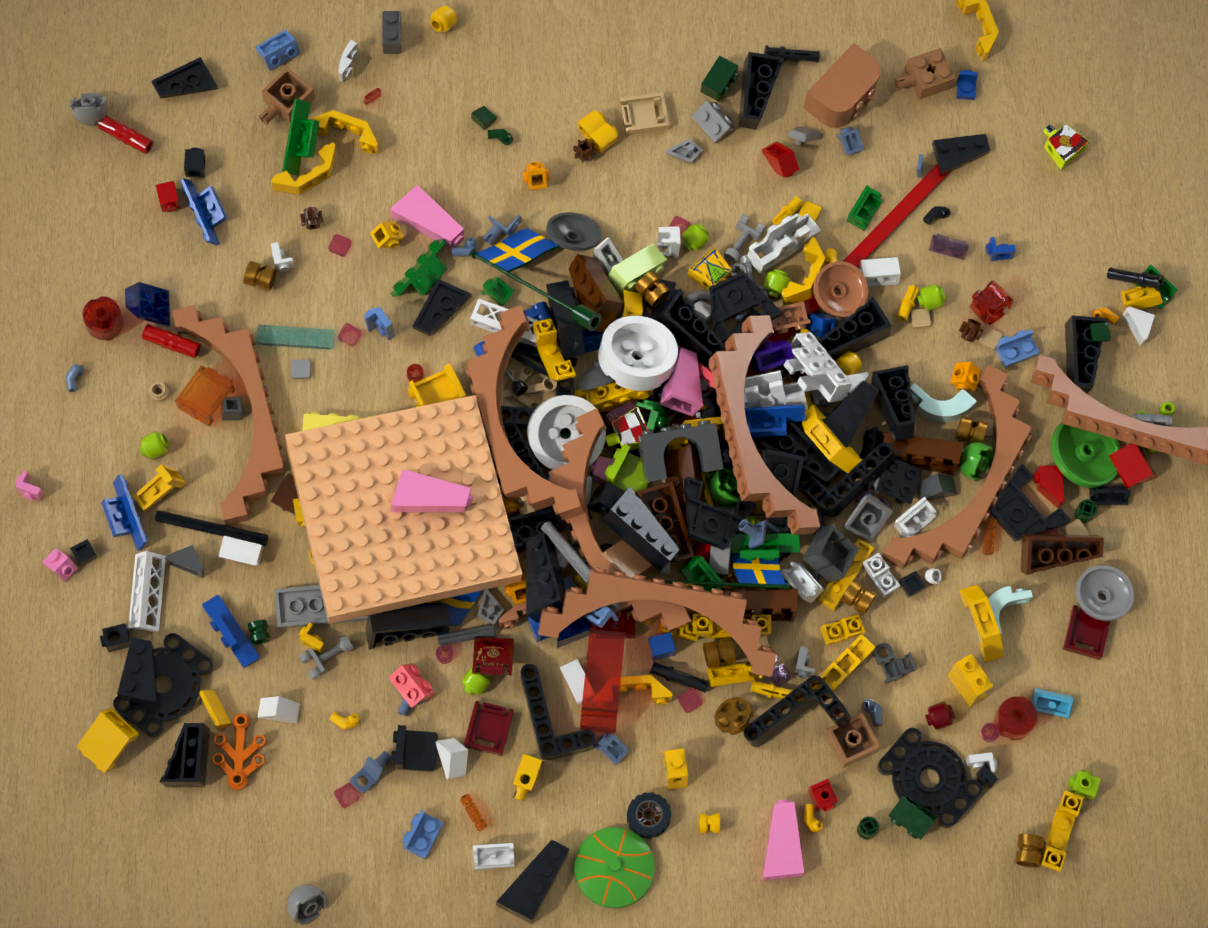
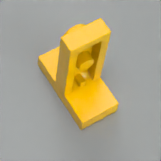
(158, 487)

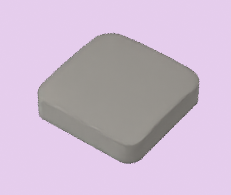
(300, 369)

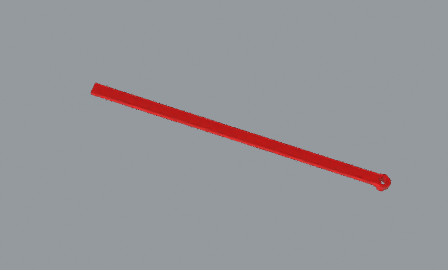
(875, 238)

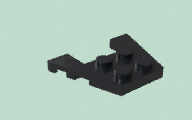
(735, 297)
(1019, 515)
(711, 523)

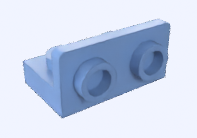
(278, 49)
(377, 318)
(1016, 348)
(422, 835)

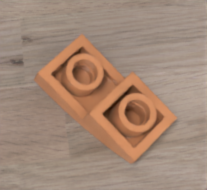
(511, 618)

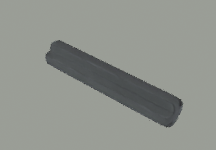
(466, 635)

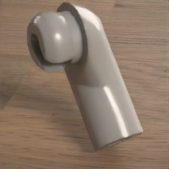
(697, 294)

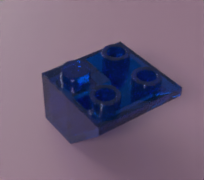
(148, 303)

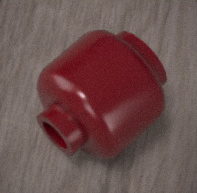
(940, 715)

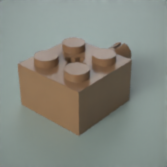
(927, 74)
(281, 94)
(857, 729)

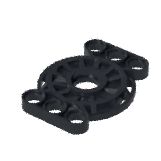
(182, 690)
(920, 759)

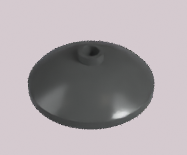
(574, 231)
(594, 378)

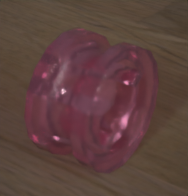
(445, 648)
(988, 738)

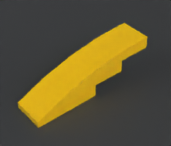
(846, 663)

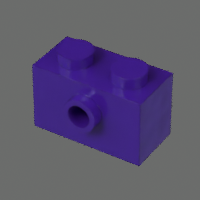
(771, 355)

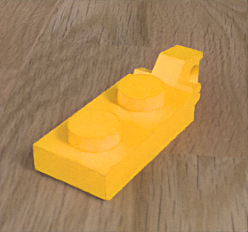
(731, 674)

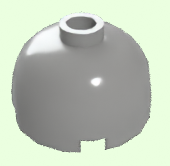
(89, 108)
(305, 903)

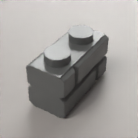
(391, 32)

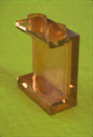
(204, 394)

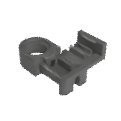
(894, 667)

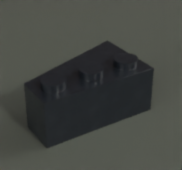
(604, 498)
(139, 674)
(189, 758)

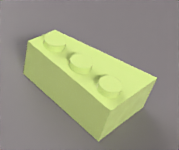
(629, 271)

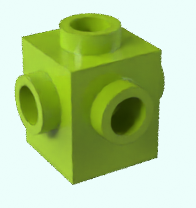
(1084, 784)

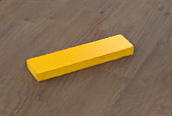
(835, 590)

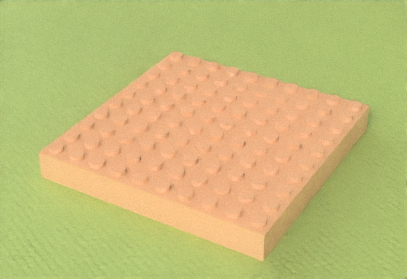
(390, 559)

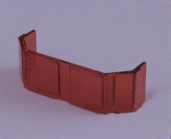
(603, 676)

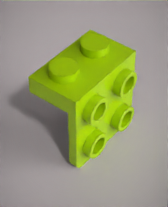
(626, 470)

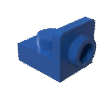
(966, 85)
(1000, 252)

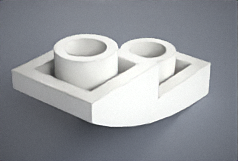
(346, 65)
(880, 575)
(575, 678)

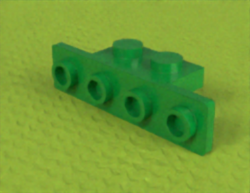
(301, 137)
(424, 273)
(658, 416)
(769, 550)

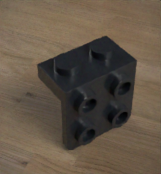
(414, 750)

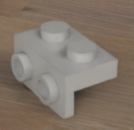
(713, 121)

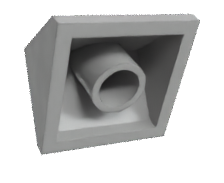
(868, 517)

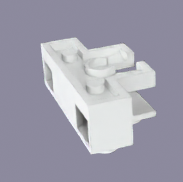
(781, 243)
(819, 366)
(769, 391)

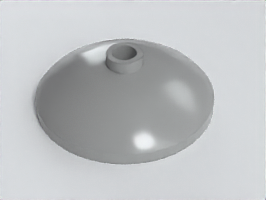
(1110, 584)

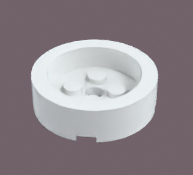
(642, 337)
(549, 420)

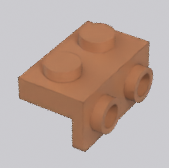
(793, 316)

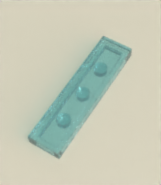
(295, 337)

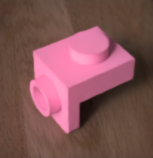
(29, 491)
(60, 564)

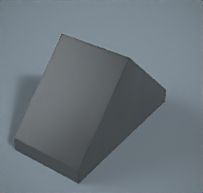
(936, 487)
(186, 560)

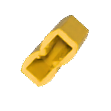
(598, 131)

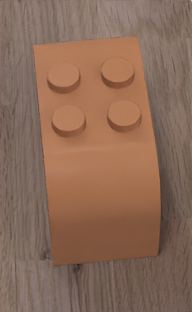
(844, 88)

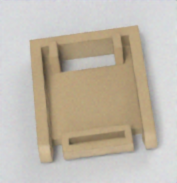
(640, 113)

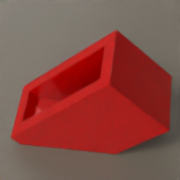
(781, 159)
(1050, 484)

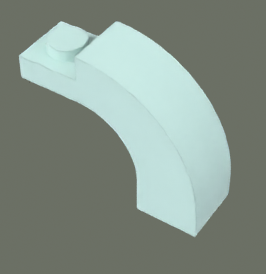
(942, 411)
(1005, 598)

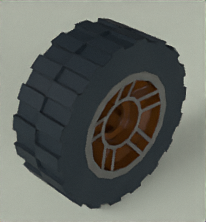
(660, 815)

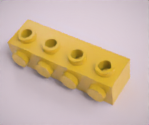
(611, 396)

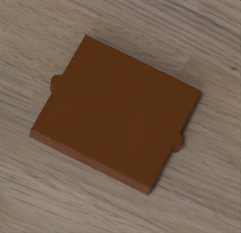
(285, 494)

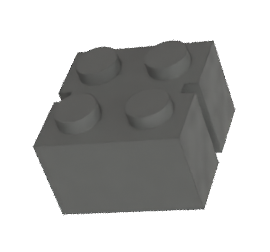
(830, 558)

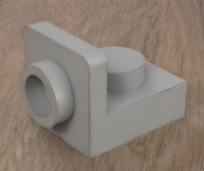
(801, 661)

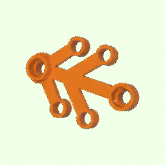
(239, 755)

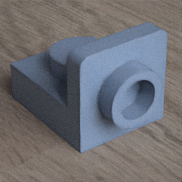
(850, 140)
(611, 747)

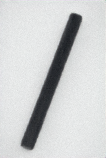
(210, 527)

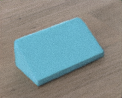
(1052, 702)

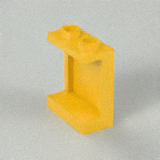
(436, 388)
(970, 680)
(106, 740)

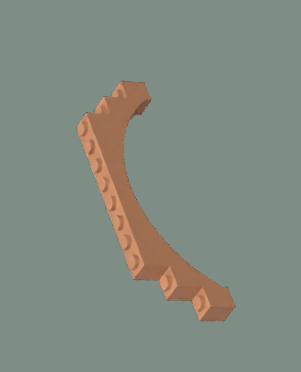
(487, 378)
(1090, 415)
(264, 455)
(752, 474)
(574, 476)
(957, 533)
(611, 588)

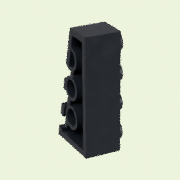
(757, 84)
(689, 328)
(568, 331)
(1081, 352)
(895, 400)

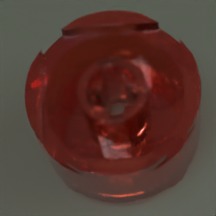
(990, 303)
(95, 321)
(1020, 708)

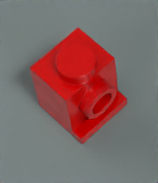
(821, 803)

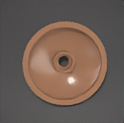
(849, 283)

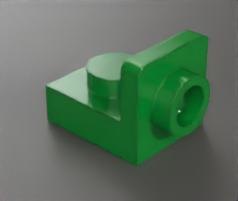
(497, 290)

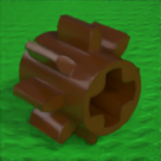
(584, 145)
(311, 218)
(971, 330)

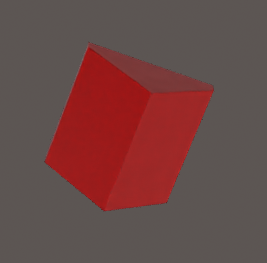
(1132, 465)

